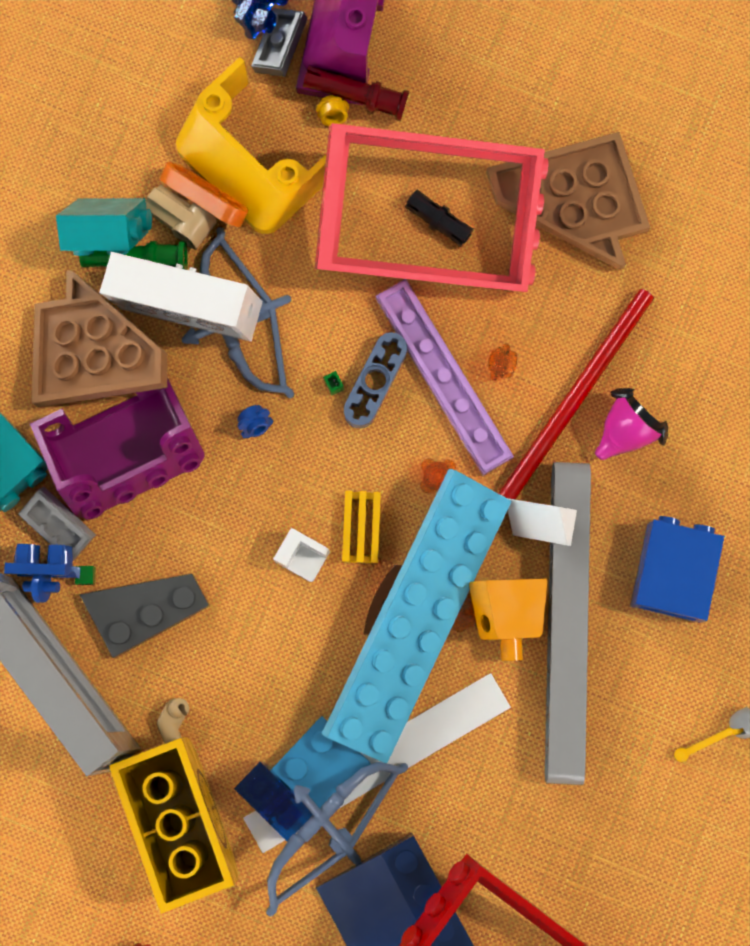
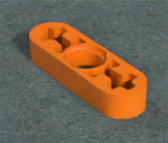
(204, 194)

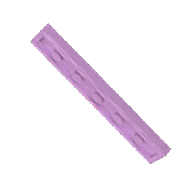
(444, 377)

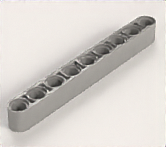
(568, 631)

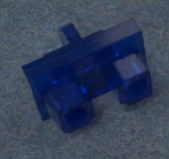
(256, 16)

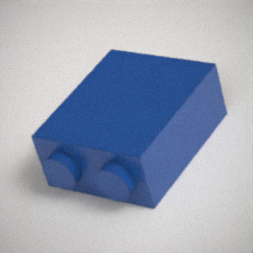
(677, 569)

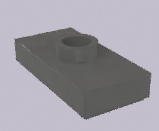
(278, 47)

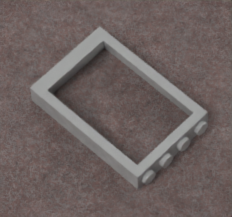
(59, 685)

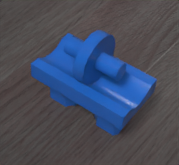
(27, 565)

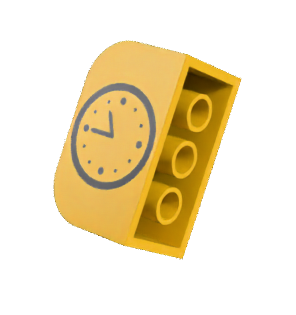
(175, 824)

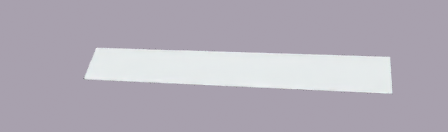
(417, 741)

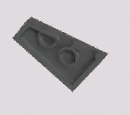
(143, 610)

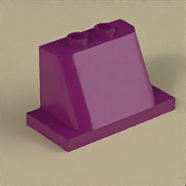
(339, 40)

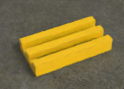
(362, 496)

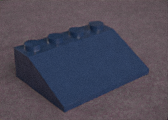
(386, 896)

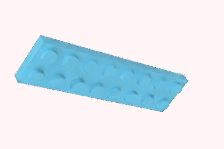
(416, 617)

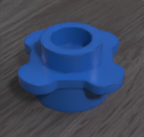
(254, 421)

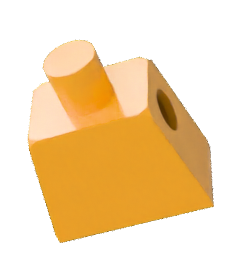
(509, 612)

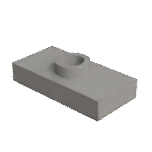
(56, 522)

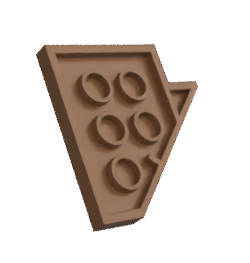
(586, 196)
(90, 350)

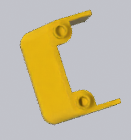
(222, 161)

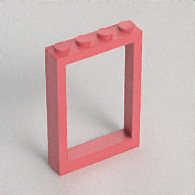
(529, 205)

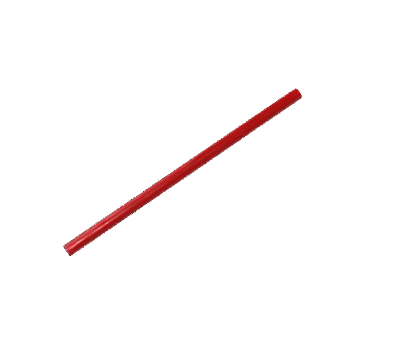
(576, 395)

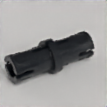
(439, 218)

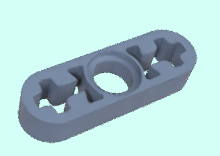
(377, 353)

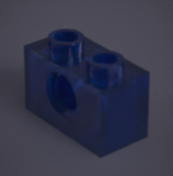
(273, 800)

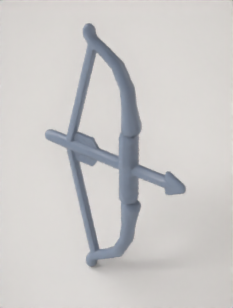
(268, 310)
(341, 839)

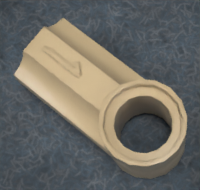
(186, 221)

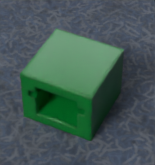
(333, 383)
(87, 575)

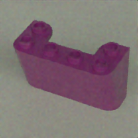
(118, 451)

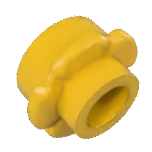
(332, 110)

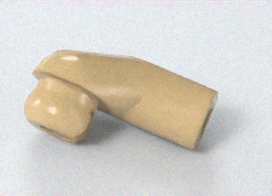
(172, 718)

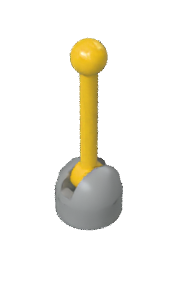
(738, 725)

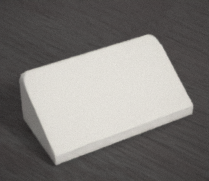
(542, 522)

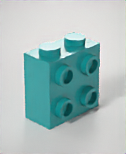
(103, 225)
(19, 465)

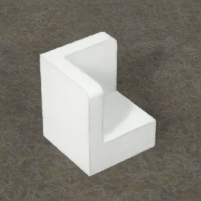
(301, 555)

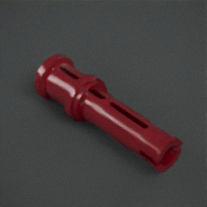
(373, 96)

